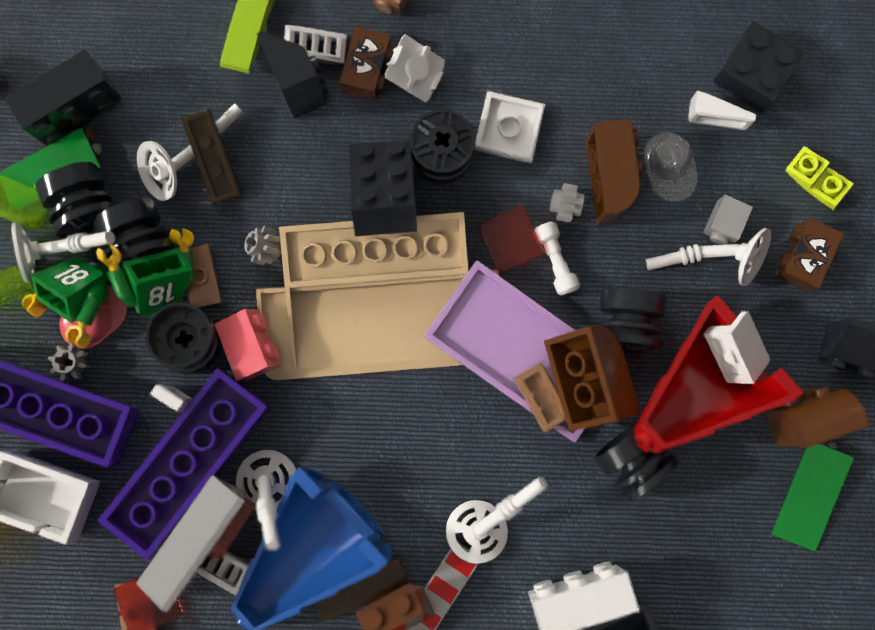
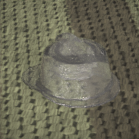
(671, 166)

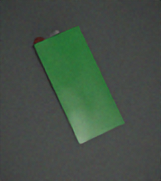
(68, 150)
(812, 495)

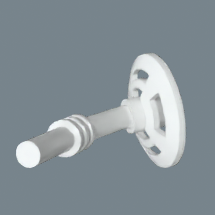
(165, 166)
(29, 251)
(748, 254)
(267, 486)
(485, 525)

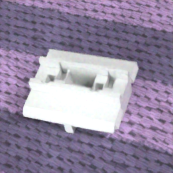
(415, 68)

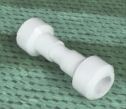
(565, 281)

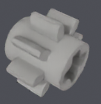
(567, 202)
(263, 245)
(66, 371)

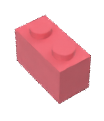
(248, 344)

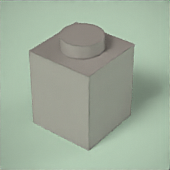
(727, 220)

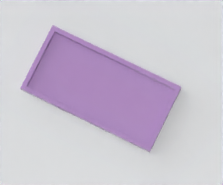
(497, 333)

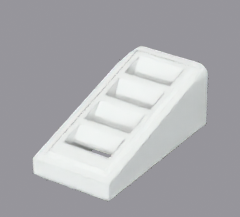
(304, 34)
(716, 112)
(219, 577)

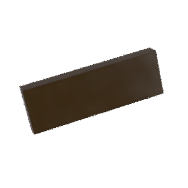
(211, 155)
(365, 591)

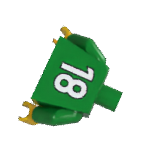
(153, 279)
(72, 291)

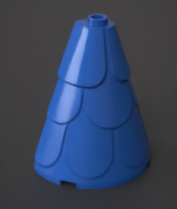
(323, 547)

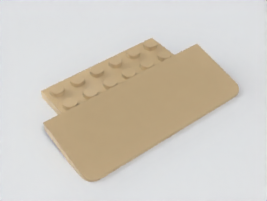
(362, 298)

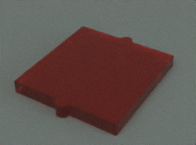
(511, 239)
(140, 610)

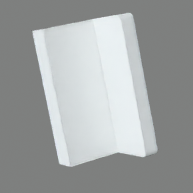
(738, 350)

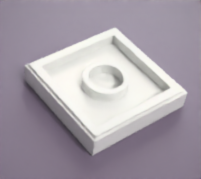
(509, 127)

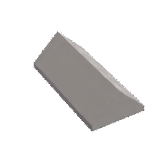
(190, 541)

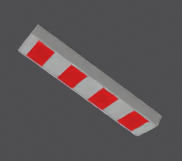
(445, 587)

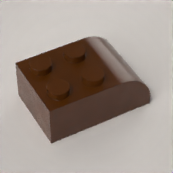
(613, 168)
(591, 377)
(816, 417)

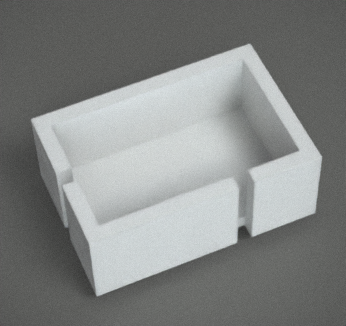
(43, 496)
(583, 599)

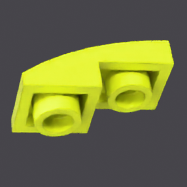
(818, 179)

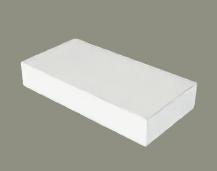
(172, 397)

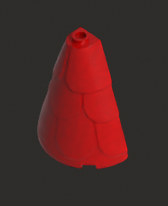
(696, 397)

